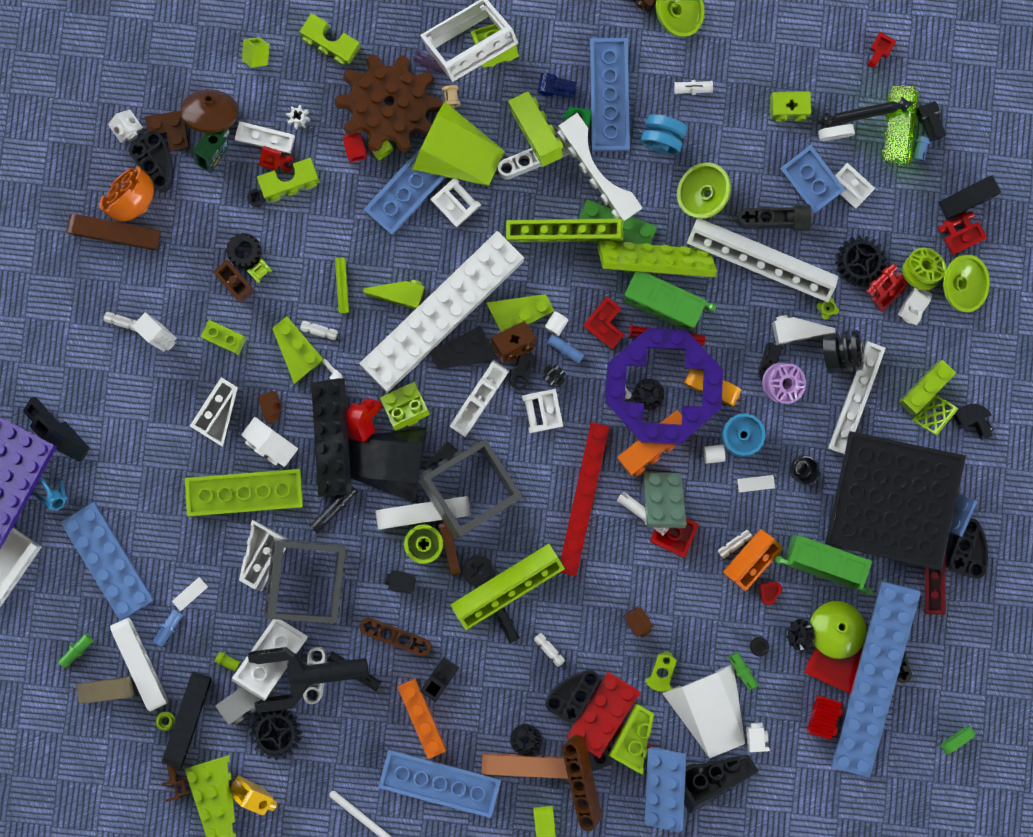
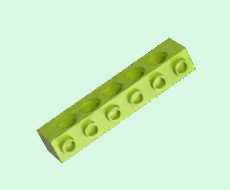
(564, 230)

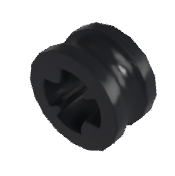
(250, 199)

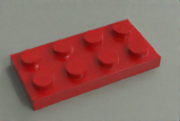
(605, 713)

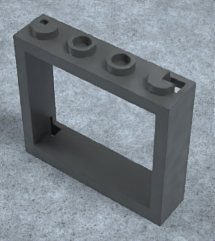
(441, 506)
(274, 579)

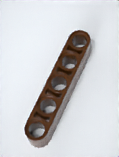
(113, 232)
(582, 782)

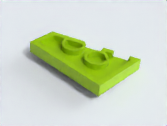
(514, 311)
(296, 350)
(633, 739)

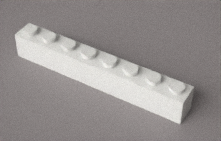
(763, 259)

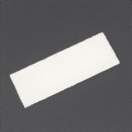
(756, 483)
(189, 594)

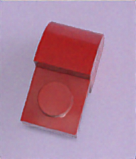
(359, 419)

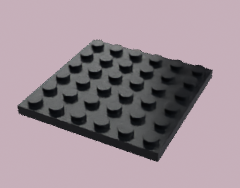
(895, 500)

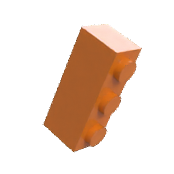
(753, 560)

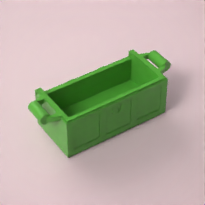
(665, 300)
(827, 563)

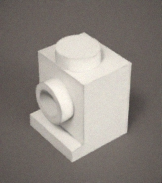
(756, 738)

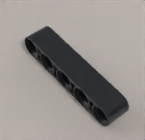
(186, 720)

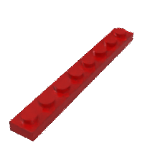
(583, 498)

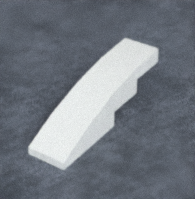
(479, 398)

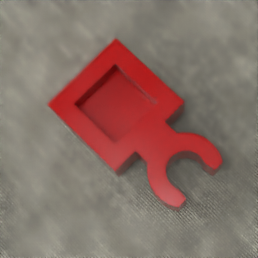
(272, 159)

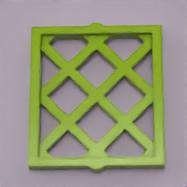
(943, 422)

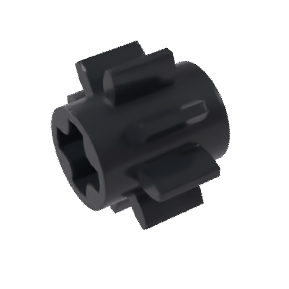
(553, 375)

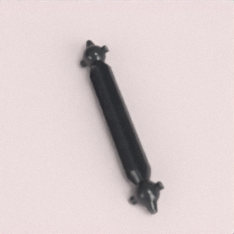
(865, 112)

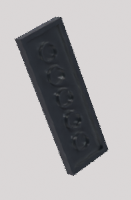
(331, 437)

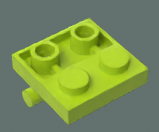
(405, 406)

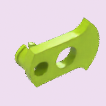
(662, 683)

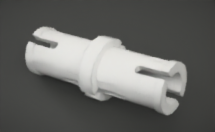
(693, 87)

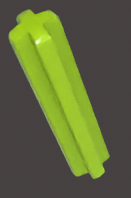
(342, 290)

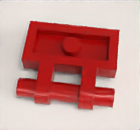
(964, 238)
(890, 290)

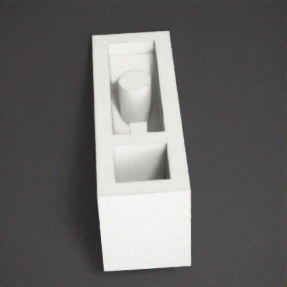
(793, 329)

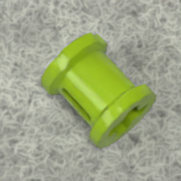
(259, 270)

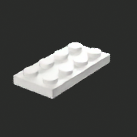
(262, 678)

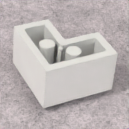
(268, 442)

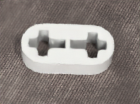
(836, 132)

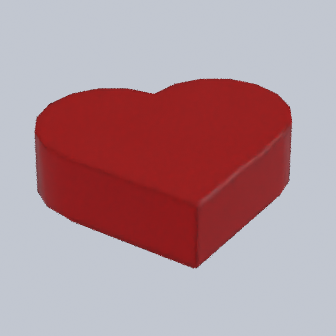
(769, 591)

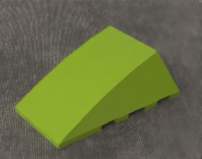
(458, 149)

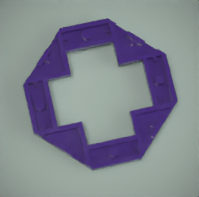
(695, 359)

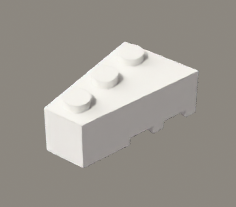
(216, 412)
(258, 555)

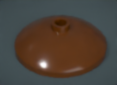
(209, 111)

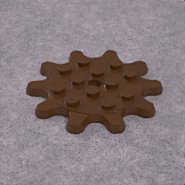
(382, 121)

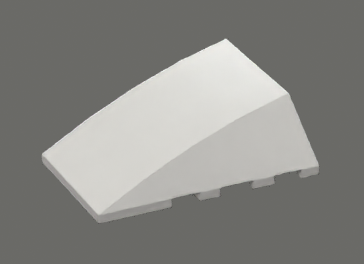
(711, 711)

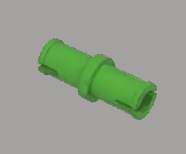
(75, 650)
(743, 671)

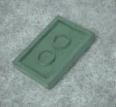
(664, 500)

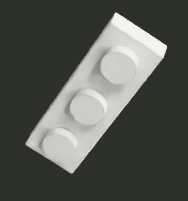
(263, 136)

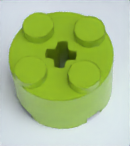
(416, 552)

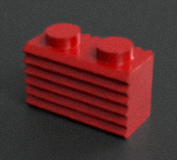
(824, 717)

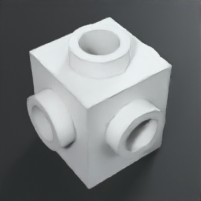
(125, 126)

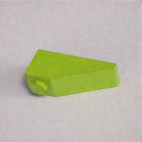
(400, 293)

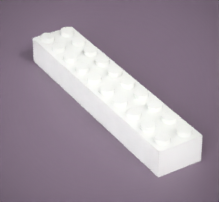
(442, 312)

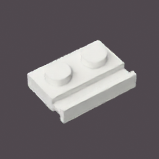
(856, 185)

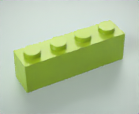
(535, 128)

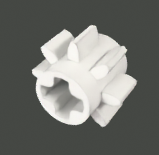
(297, 123)

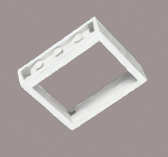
(478, 53)

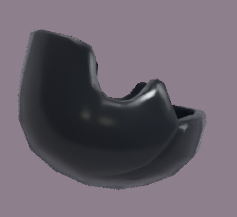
(805, 470)

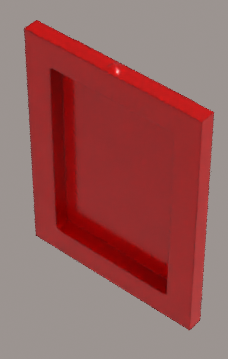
(833, 671)

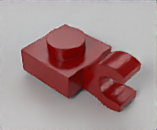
(881, 47)

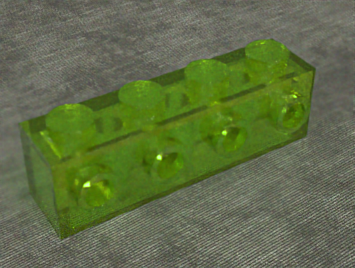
(900, 127)

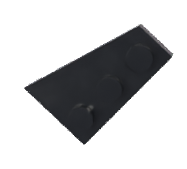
(466, 349)

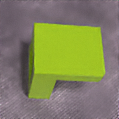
(255, 52)

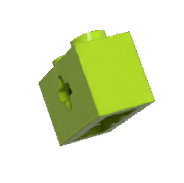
(799, 101)
(223, 337)

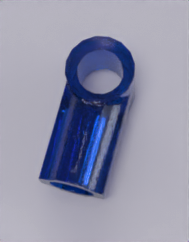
(551, 85)

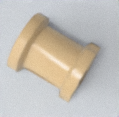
(451, 95)

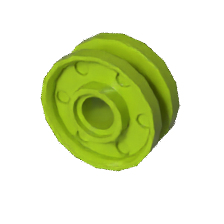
(924, 269)

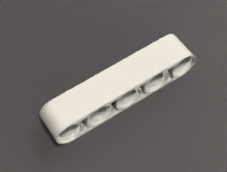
(518, 169)
(420, 513)
(139, 664)

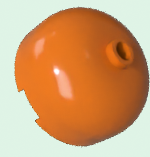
(131, 199)

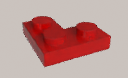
(600, 325)

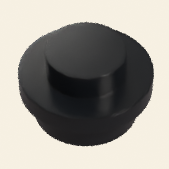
(759, 646)

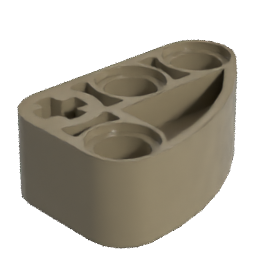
(105, 690)

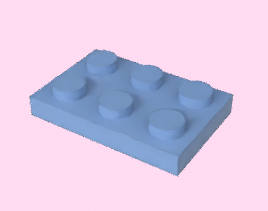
(813, 179)

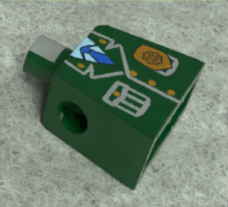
(210, 150)

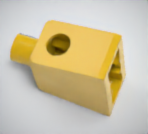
(252, 796)

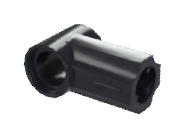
(930, 117)

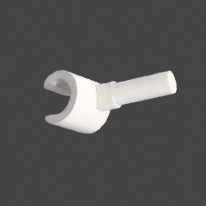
(335, 374)

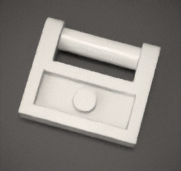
(451, 206)
(549, 410)

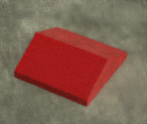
(676, 539)

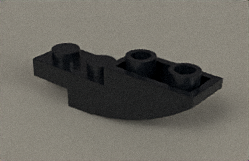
(56, 433)

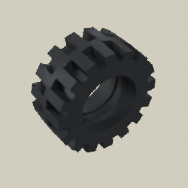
(240, 239)

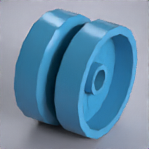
(663, 134)
(731, 436)

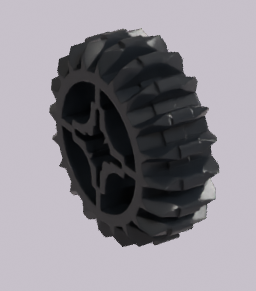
(863, 269)
(278, 741)

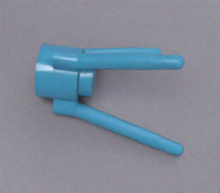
(54, 499)

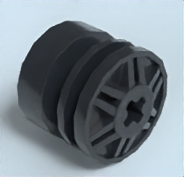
(847, 351)

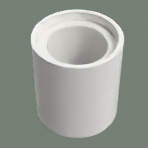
(556, 323)
(714, 454)

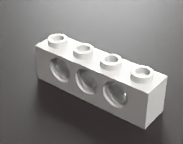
(154, 332)

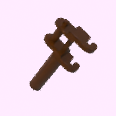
(173, 780)

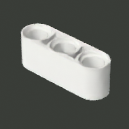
(317, 687)

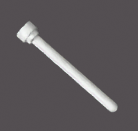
(358, 815)

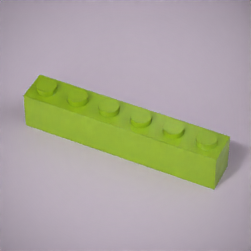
(507, 586)

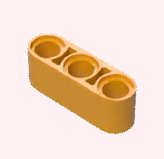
(730, 392)

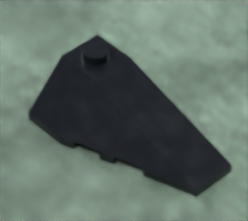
(712, 779)

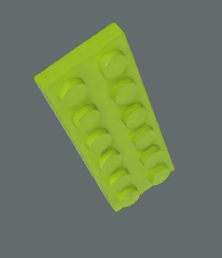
(656, 258)
(243, 492)

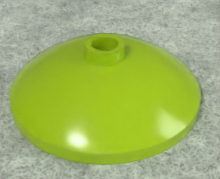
(686, 18)
(696, 185)
(966, 283)
(828, 636)

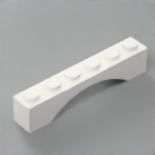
(576, 136)

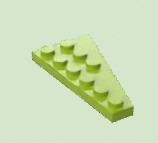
(212, 796)

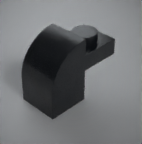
(975, 415)
(439, 679)

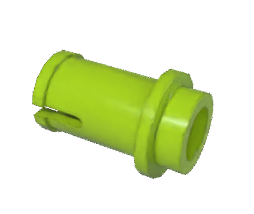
(227, 661)

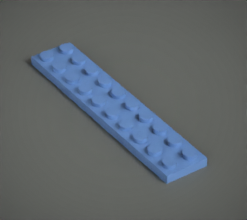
(875, 678)

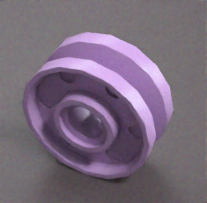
(793, 387)

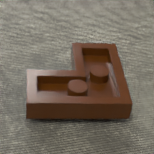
(173, 126)

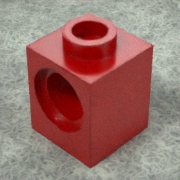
(354, 147)

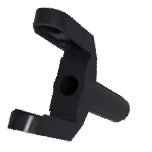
(304, 675)

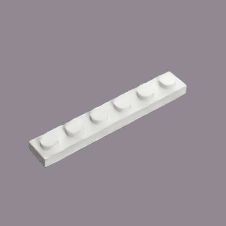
(856, 397)

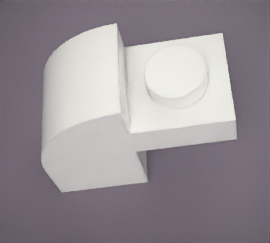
(914, 306)

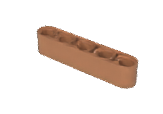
(523, 765)

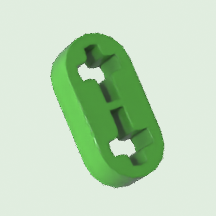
(957, 740)

